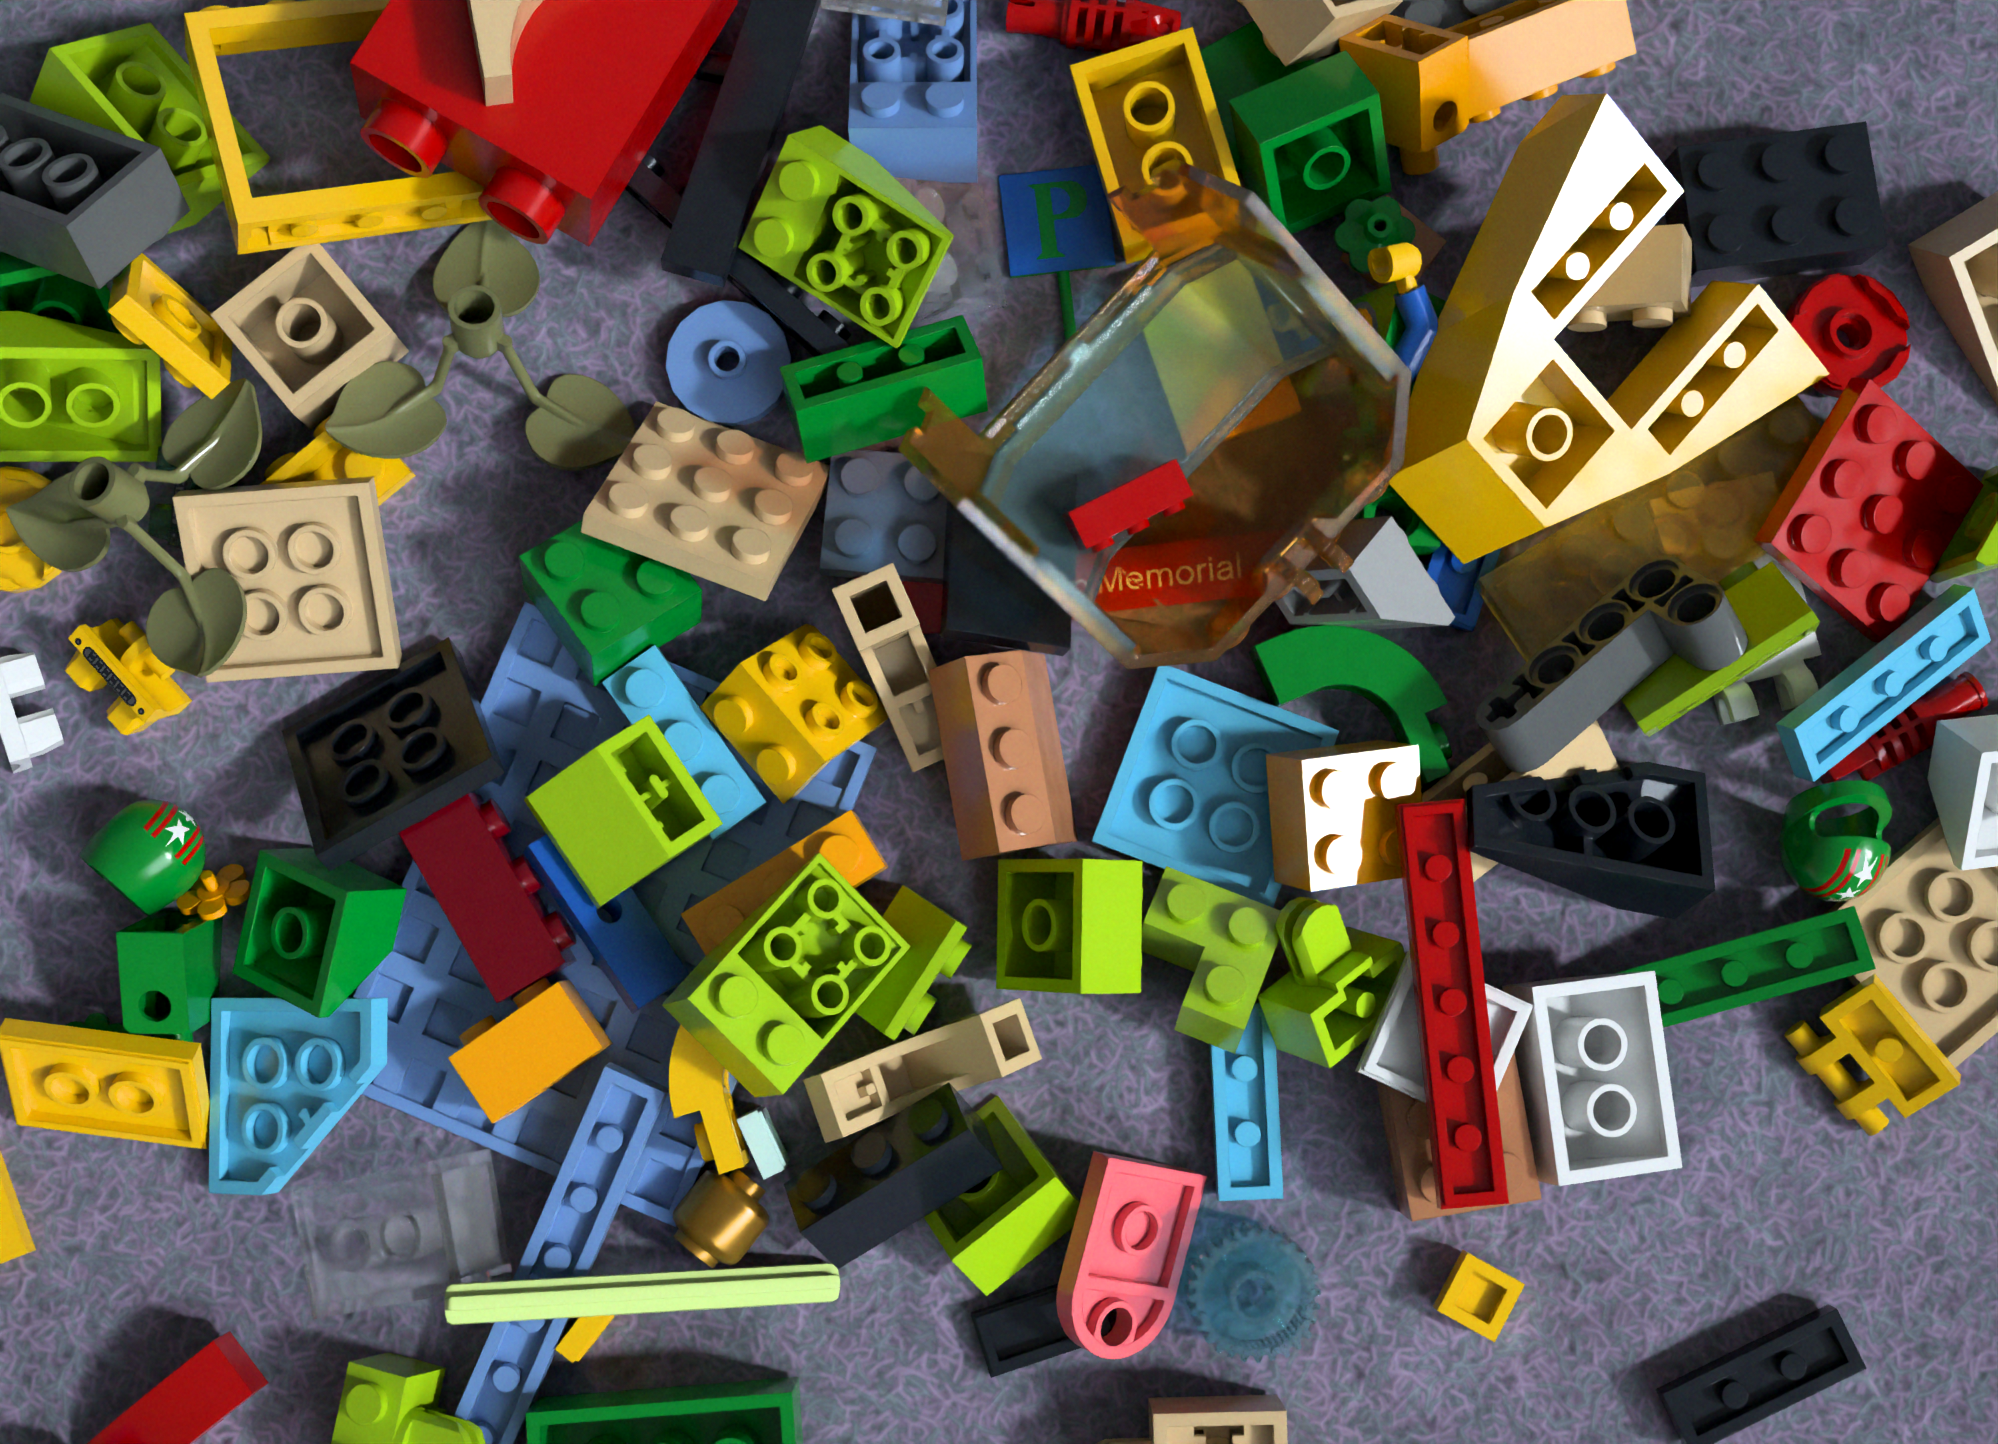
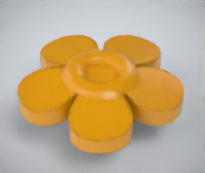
(213, 893)

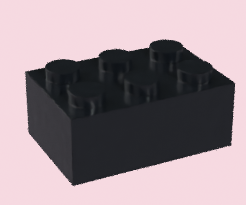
(1778, 203)

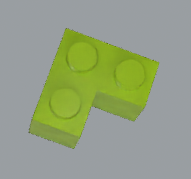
(1222, 941)

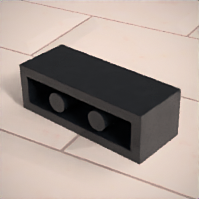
(892, 1176)

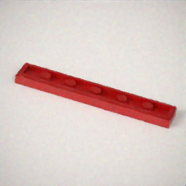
(1451, 1004)

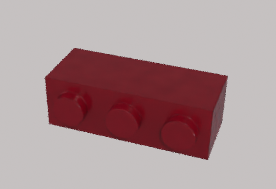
(490, 895)

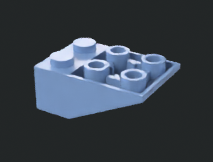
(917, 94)

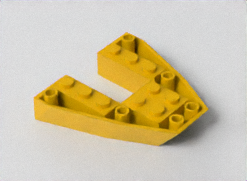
(1501, 415)

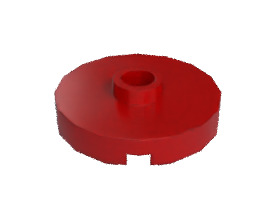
(1870, 319)

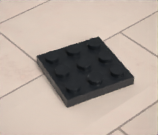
(390, 754)

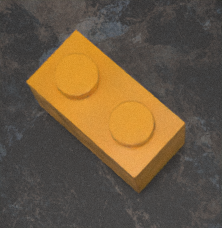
(529, 1049)

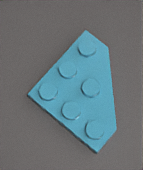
(284, 1084)

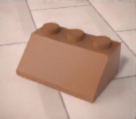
(1002, 753)

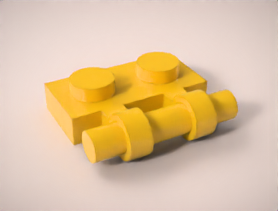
(1885, 1044)

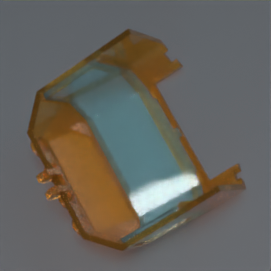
(1205, 355)

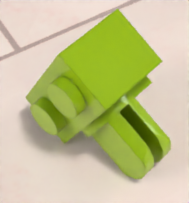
(1333, 983)
(397, 1403)

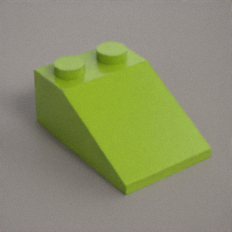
(75, 393)

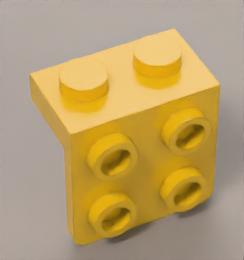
(794, 709)

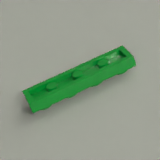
(1760, 966)

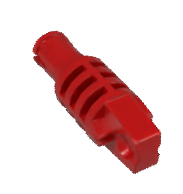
(1092, 23)
(1911, 729)

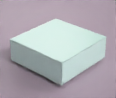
(763, 1141)

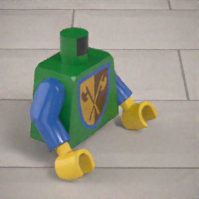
(1403, 309)

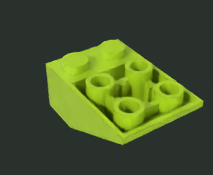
(847, 233)
(787, 978)

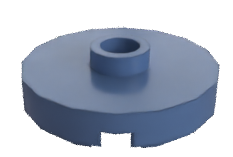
(733, 395)

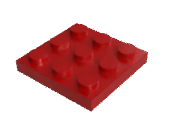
(1869, 510)

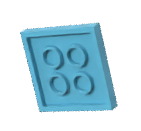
(1198, 783)

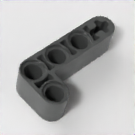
(1606, 655)

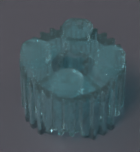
(1246, 1326)

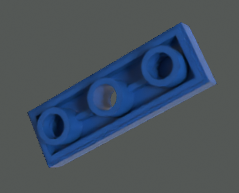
(629, 948)

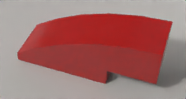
(189, 1398)

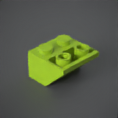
(623, 811)
(935, 948)

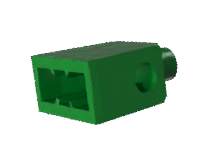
(169, 973)

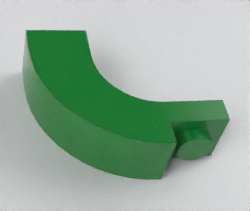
(1365, 665)

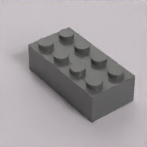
(80, 193)

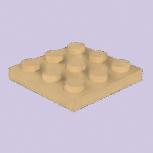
(707, 500)
(308, 572)
(1935, 942)

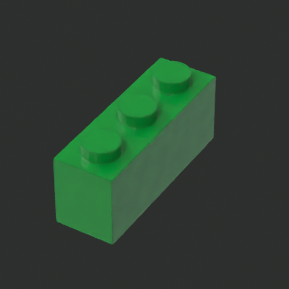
(875, 389)

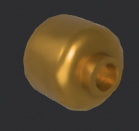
(721, 1217)

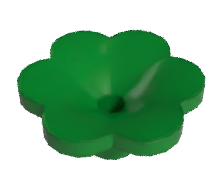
(1359, 236)

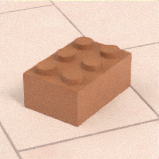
(1411, 1156)

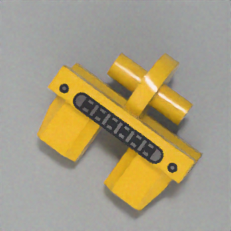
(125, 661)

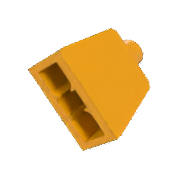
(1419, 84)

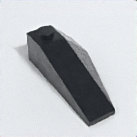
(1613, 836)

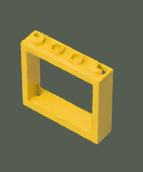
(317, 214)

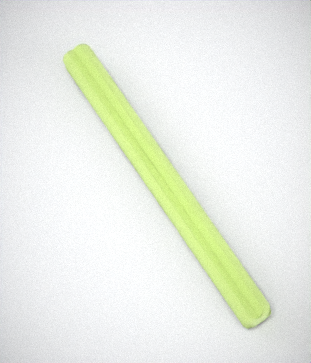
(640, 1293)

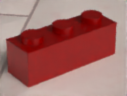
(1128, 506)

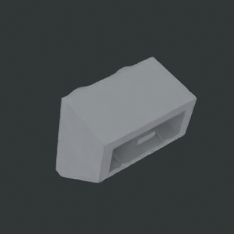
(1379, 591)

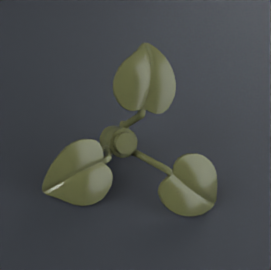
(478, 283)
(71, 517)

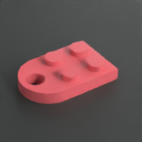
(1126, 1252)

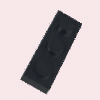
(1761, 1378)

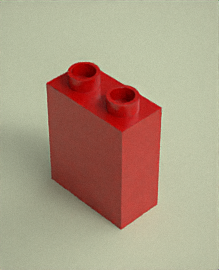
(584, 109)

